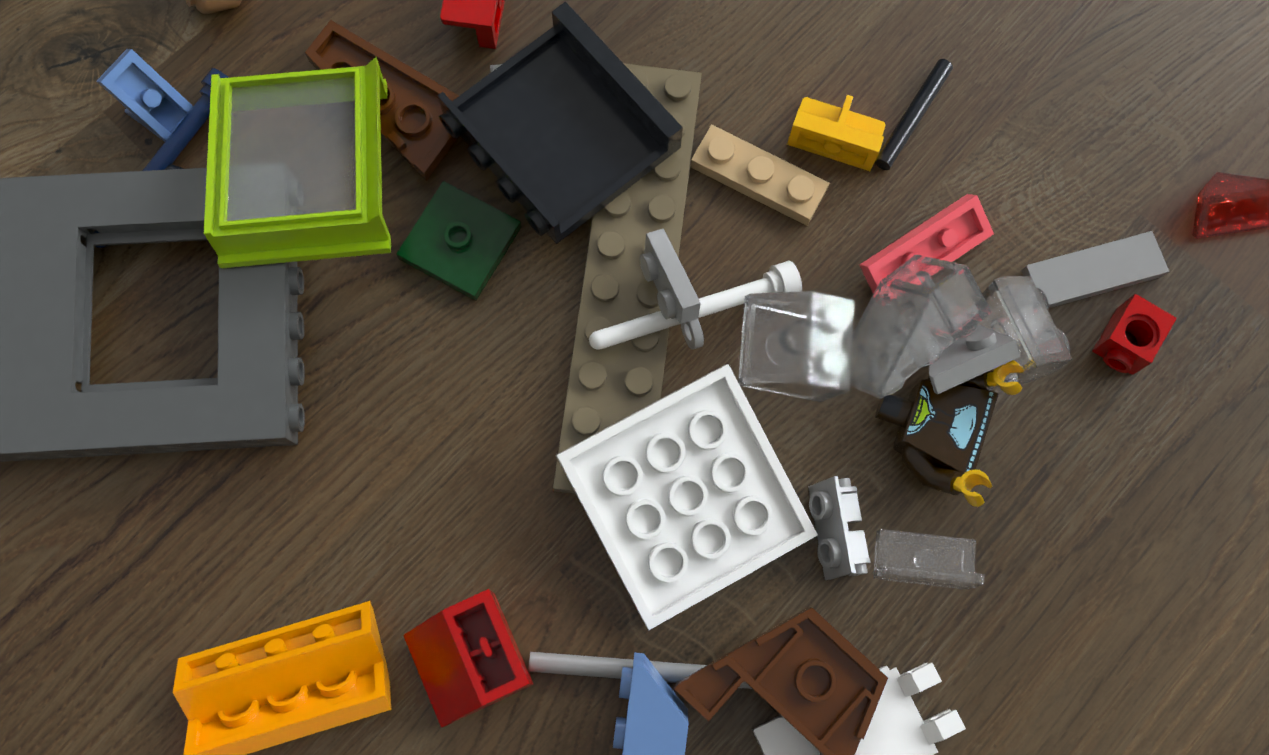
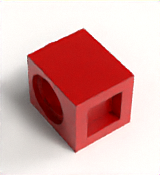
(1146, 323)

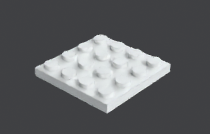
(687, 496)

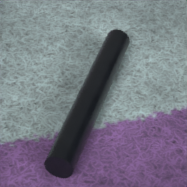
(913, 114)

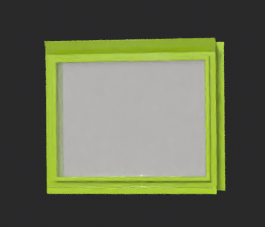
(295, 166)

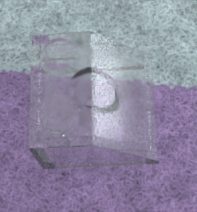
(1023, 314)
(797, 344)

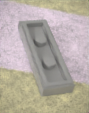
(1098, 269)

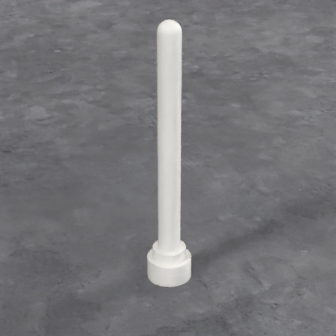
(780, 278)

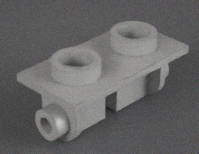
(833, 506)

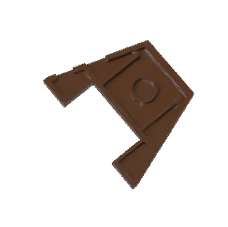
(802, 673)

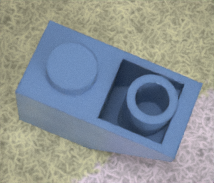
(655, 714)

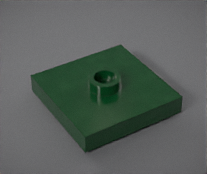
(459, 240)

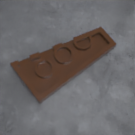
(412, 107)

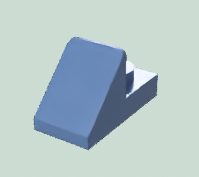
(145, 94)

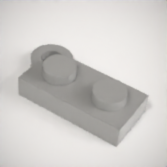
(675, 291)

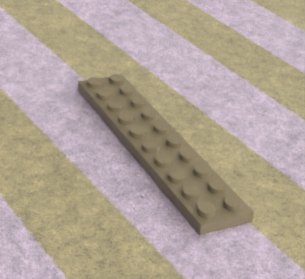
(628, 375)

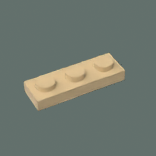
(759, 175)

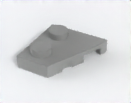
(971, 357)

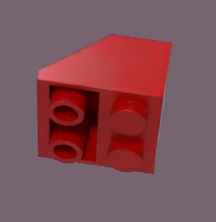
(467, 658)

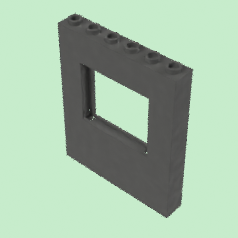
(49, 324)

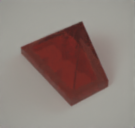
(1231, 205)

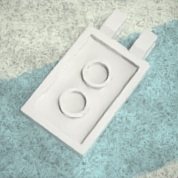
(893, 728)

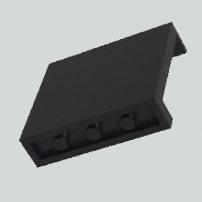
(563, 126)

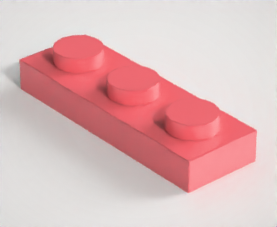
(940, 237)

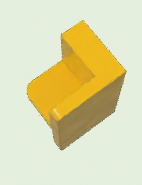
(837, 133)

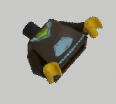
(946, 430)

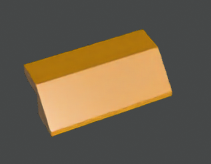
(283, 683)

